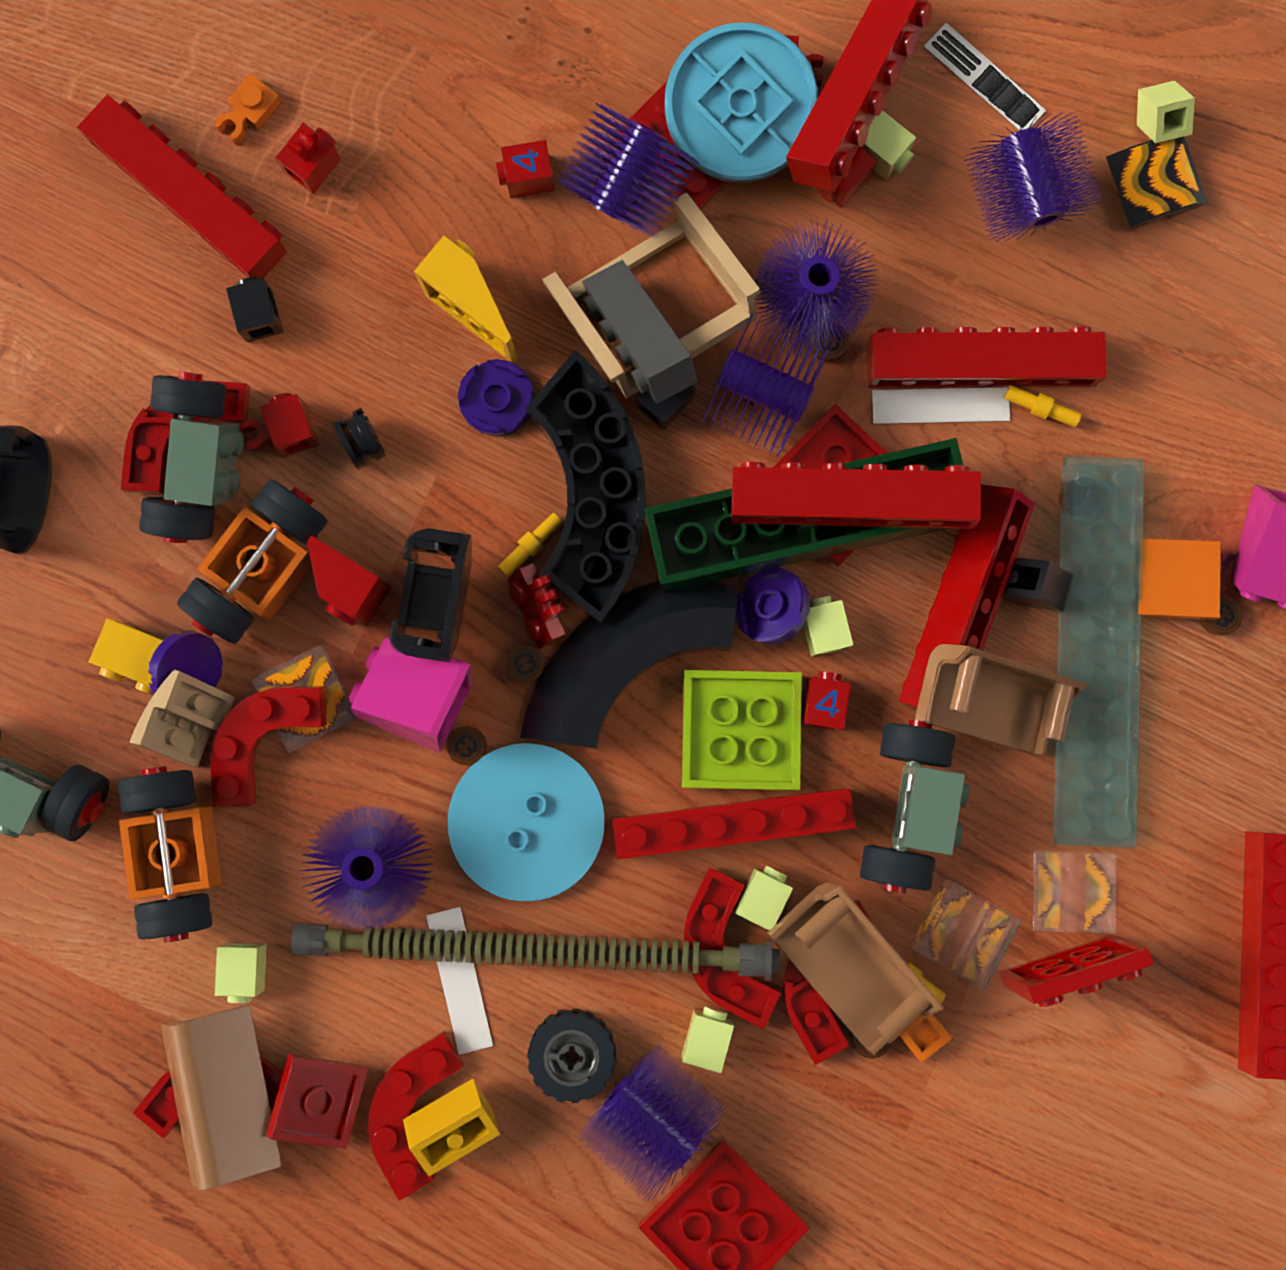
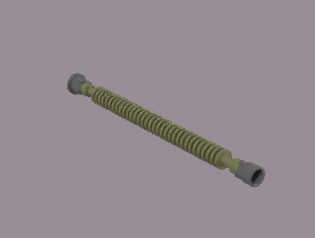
(318, 940)

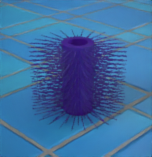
(627, 171)
(1033, 177)
(813, 288)
(767, 386)
(351, 860)
(652, 1122)

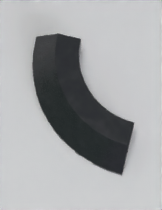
(602, 484)
(607, 656)

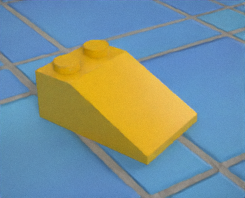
(457, 286)

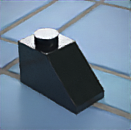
(1038, 584)

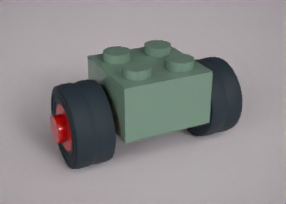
(198, 459)
(40, 805)
(925, 808)

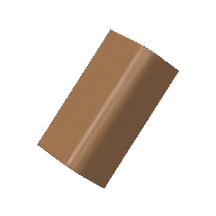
(995, 698)
(852, 967)
(220, 1097)

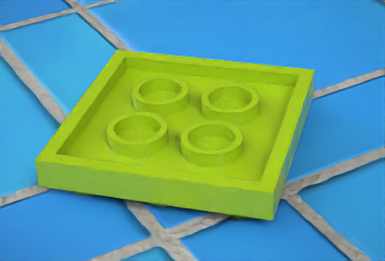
(741, 730)

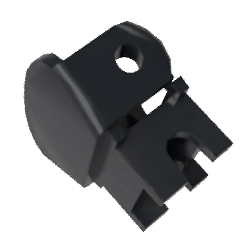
(23, 487)
(433, 595)

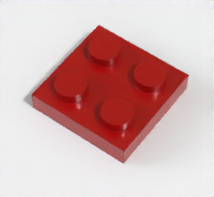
(316, 1101)

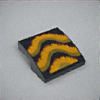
(1156, 181)

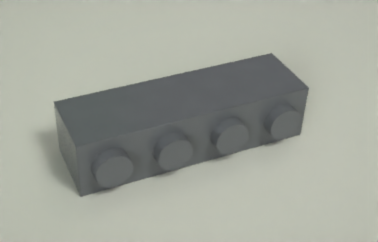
(640, 332)

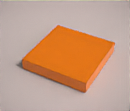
(1180, 579)

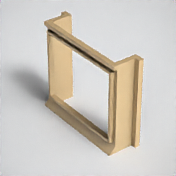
(714, 253)

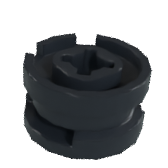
(362, 435)

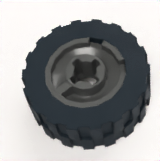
(571, 1079)

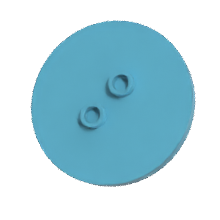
(739, 101)
(526, 822)

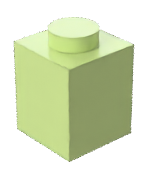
(1165, 111)
(889, 145)
(827, 627)
(764, 897)
(240, 971)
(708, 1039)

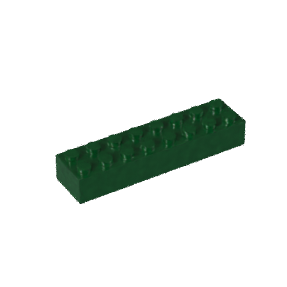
(701, 545)

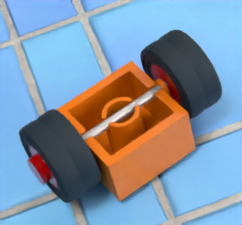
(254, 563)
(168, 853)

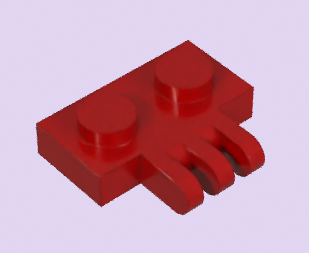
(537, 605)

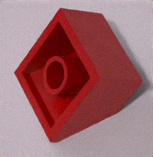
(347, 587)

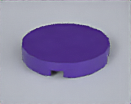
(495, 397)
(773, 606)
(188, 653)

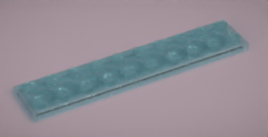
(1102, 649)

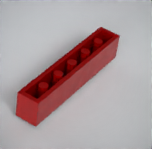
(856, 91)
(182, 188)
(986, 358)
(856, 496)
(972, 581)
(733, 823)
(1263, 958)

